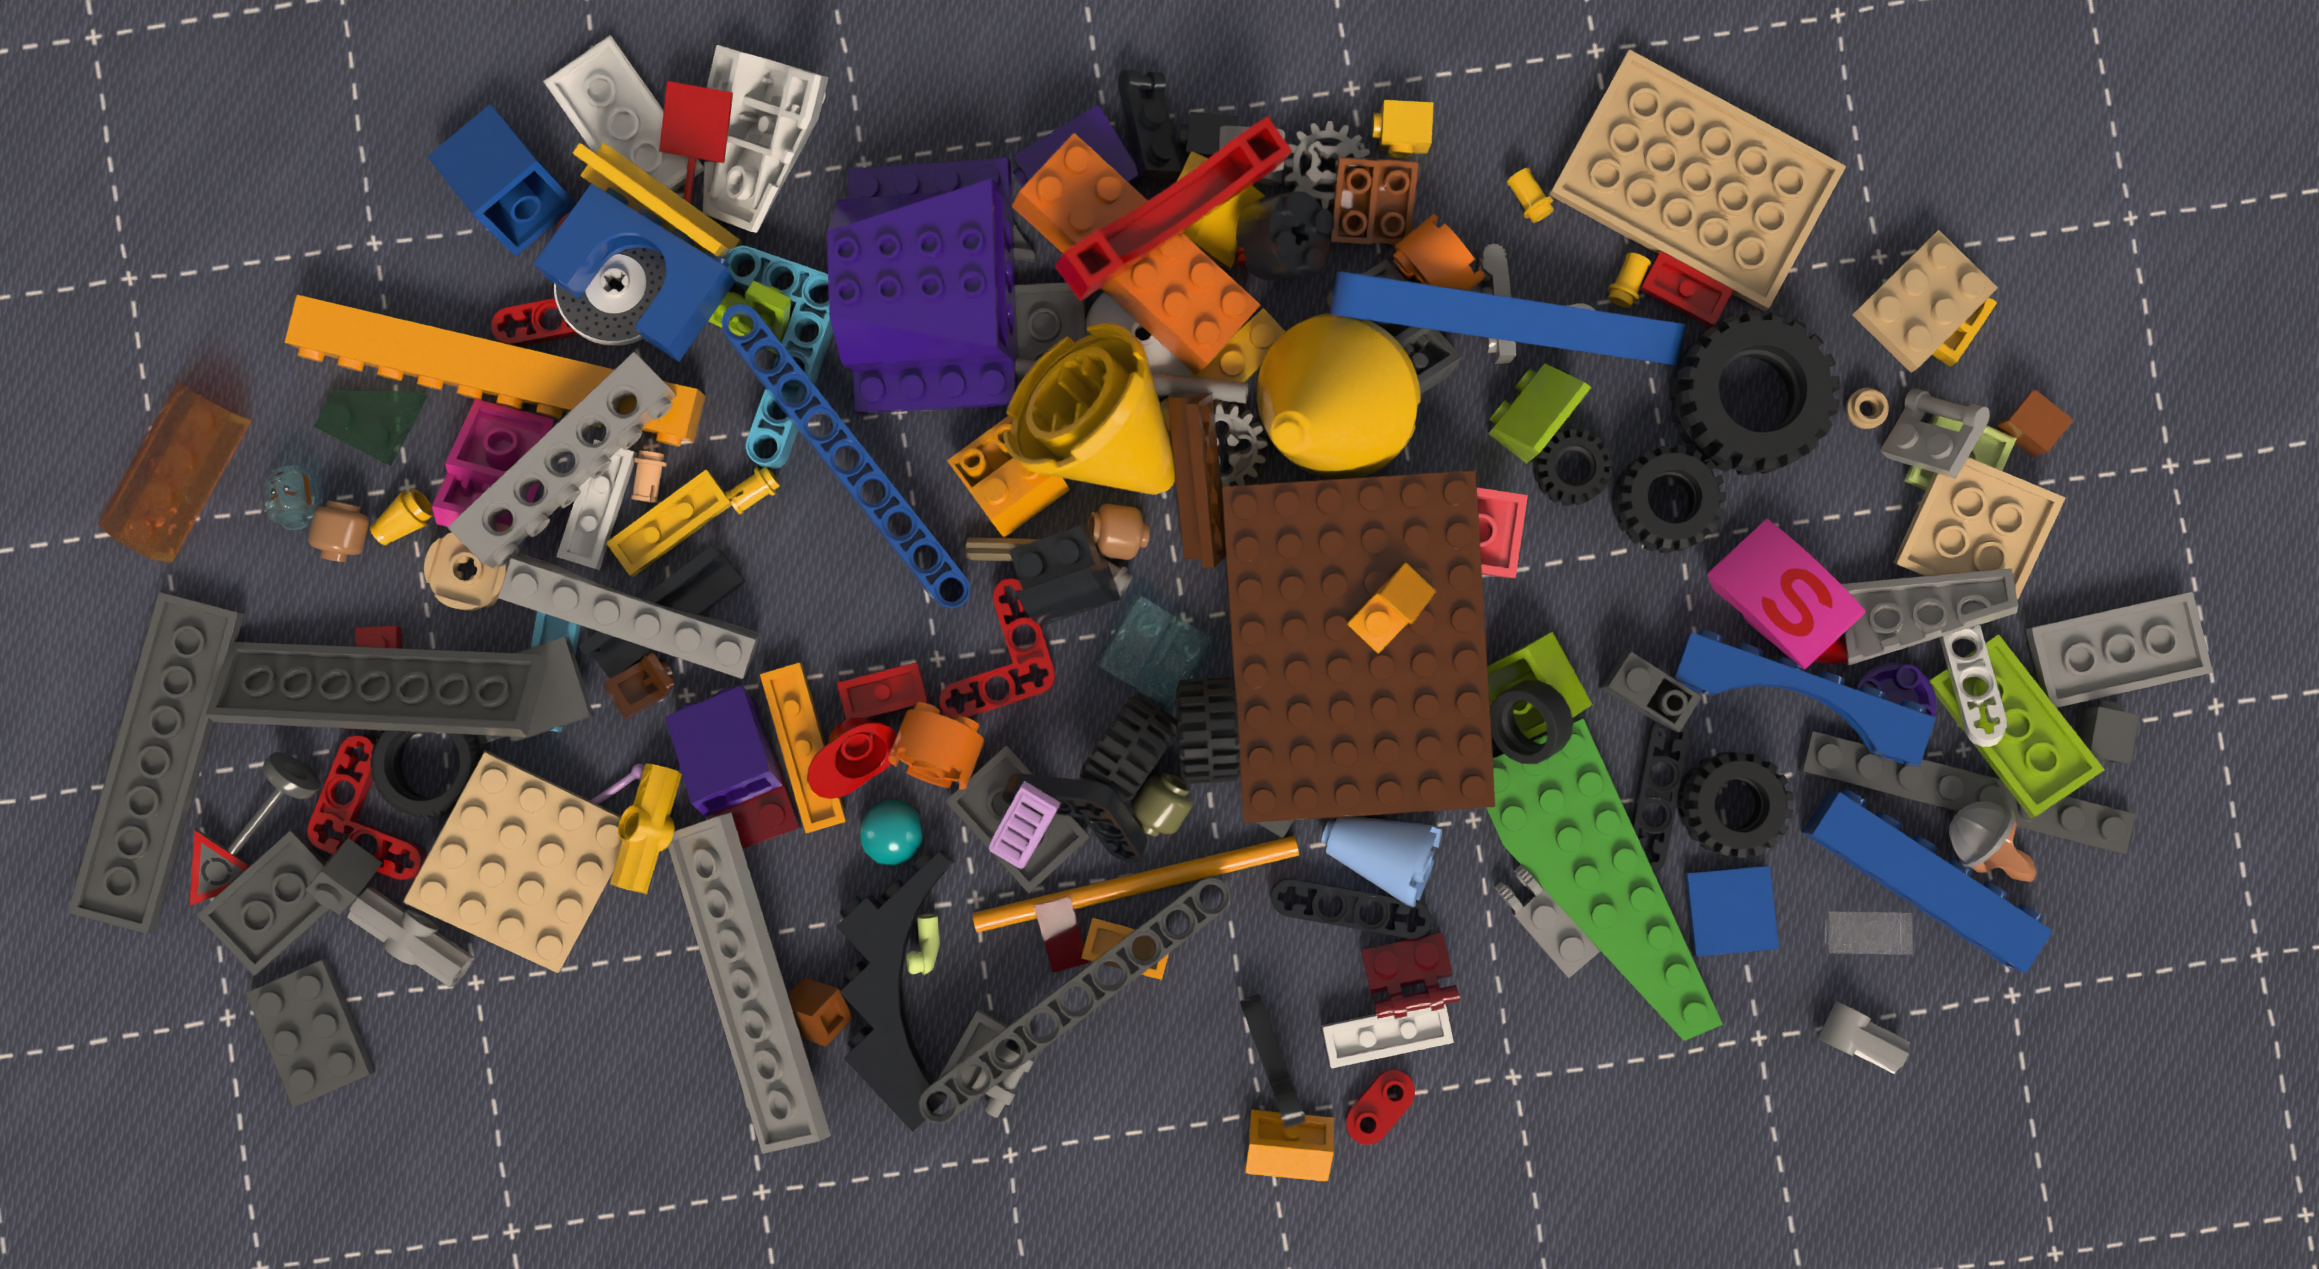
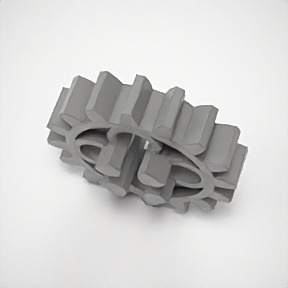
(1236, 429)

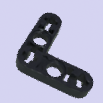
(1093, 802)
(1272, 1061)

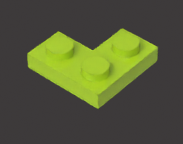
(766, 301)

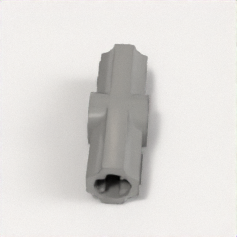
(410, 936)

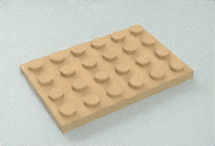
(1697, 179)

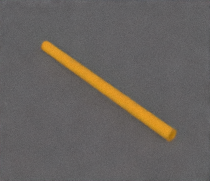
(1141, 882)

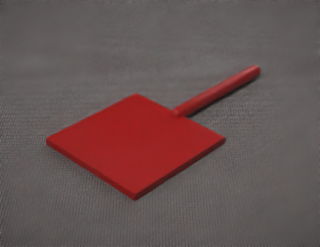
(695, 126)

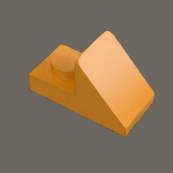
(1392, 607)

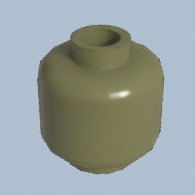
(1162, 804)

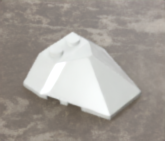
(767, 130)

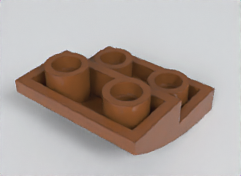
(1373, 200)

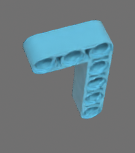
(811, 354)

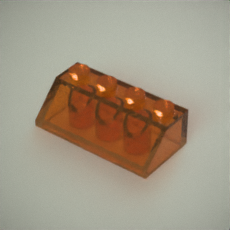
(173, 473)

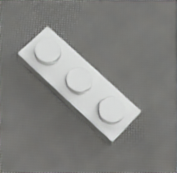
(596, 512)
(1375, 1038)

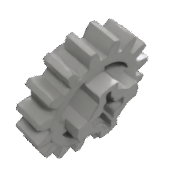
(1315, 154)

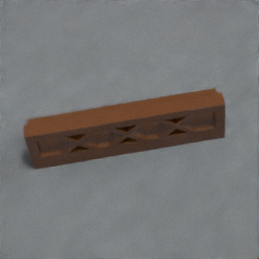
(1198, 477)

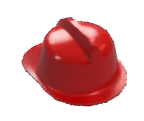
(852, 757)

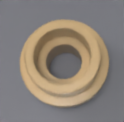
(1877, 402)

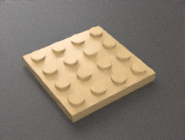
(519, 862)

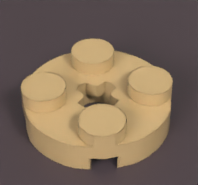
(448, 583)

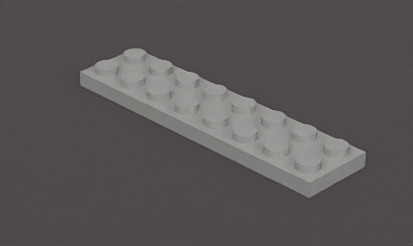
(747, 985)

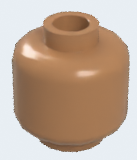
(338, 530)
(1118, 531)

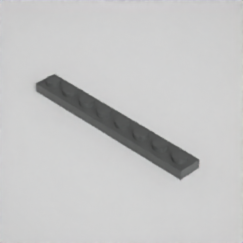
(1957, 788)

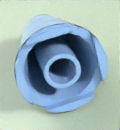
(1385, 852)

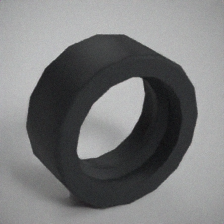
(1552, 708)

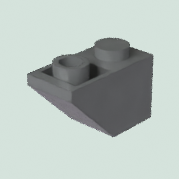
(1650, 691)

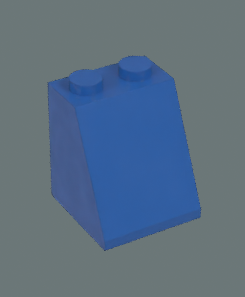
(502, 180)

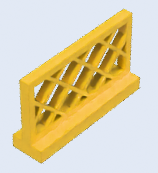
(615, 171)

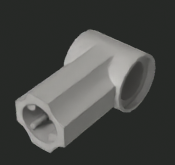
(1856, 1035)

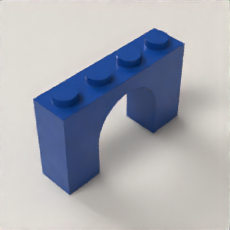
(605, 226)

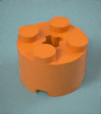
(1436, 257)
(937, 746)

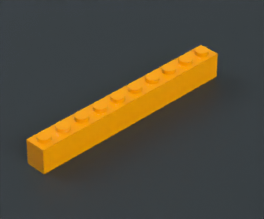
(470, 364)

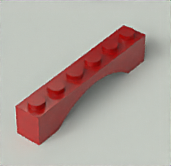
(1174, 210)

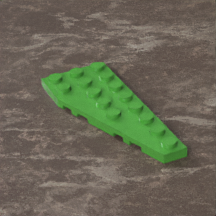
(1583, 851)

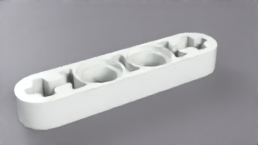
(1975, 666)

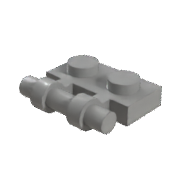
(978, 1032)

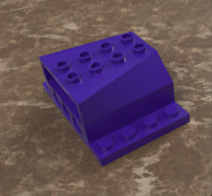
(925, 285)

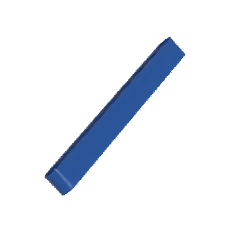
(1506, 318)
(841, 437)

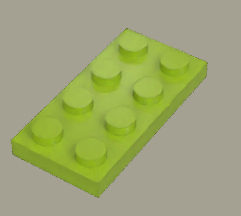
(2039, 751)

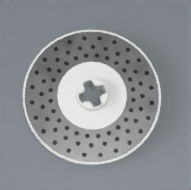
(611, 315)

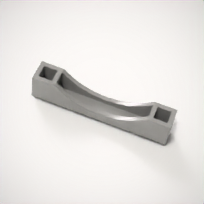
(618, 614)

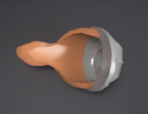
(1984, 840)

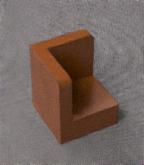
(2035, 424)
(818, 1011)

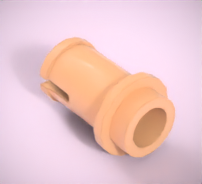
(648, 476)

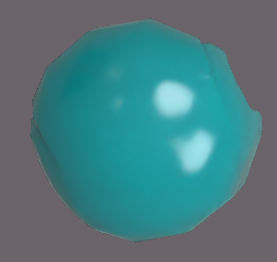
(891, 832)

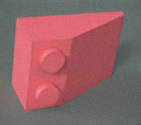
(1500, 531)

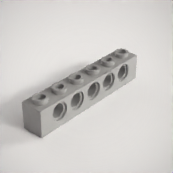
(477, 523)

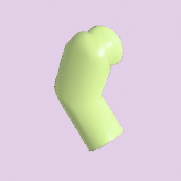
(928, 945)

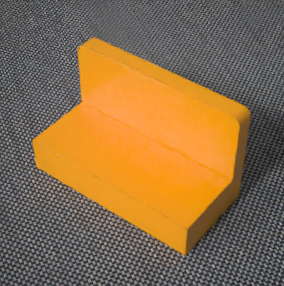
(1293, 1152)

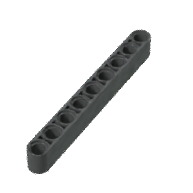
(1064, 1018)

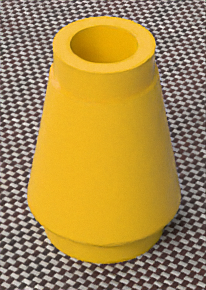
(403, 516)

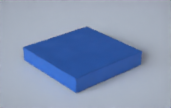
(1731, 910)

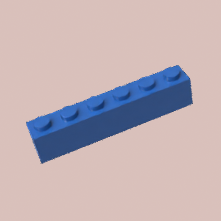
(1928, 881)

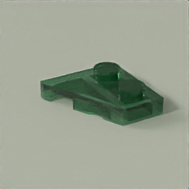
(371, 419)

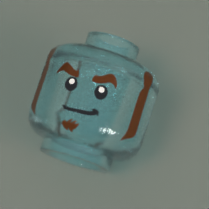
(290, 497)

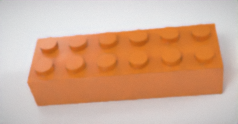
(1171, 291)

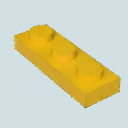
(669, 523)

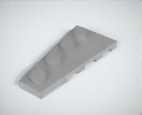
(1925, 608)

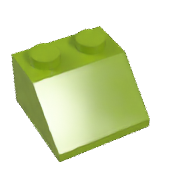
(1537, 412)
(1537, 661)

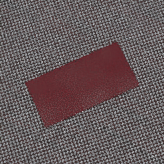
(1060, 934)

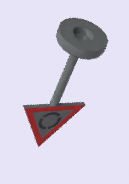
(217, 866)

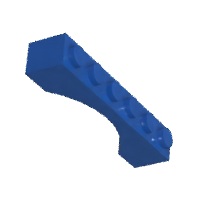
(1884, 726)

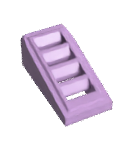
(1023, 827)

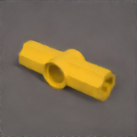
(646, 828)

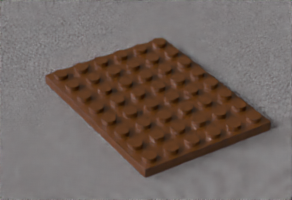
(1318, 709)

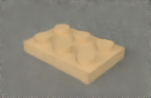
(1925, 301)

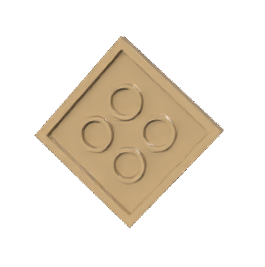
(1979, 524)

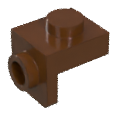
(640, 685)

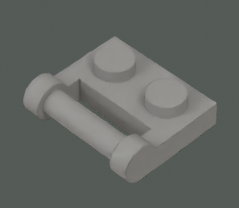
(1930, 445)

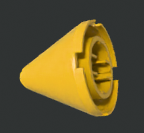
(1338, 396)
(1093, 415)

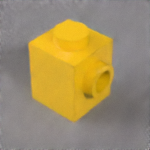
(1403, 127)

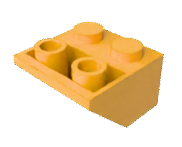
(1001, 484)

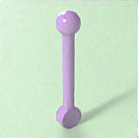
(636, 773)

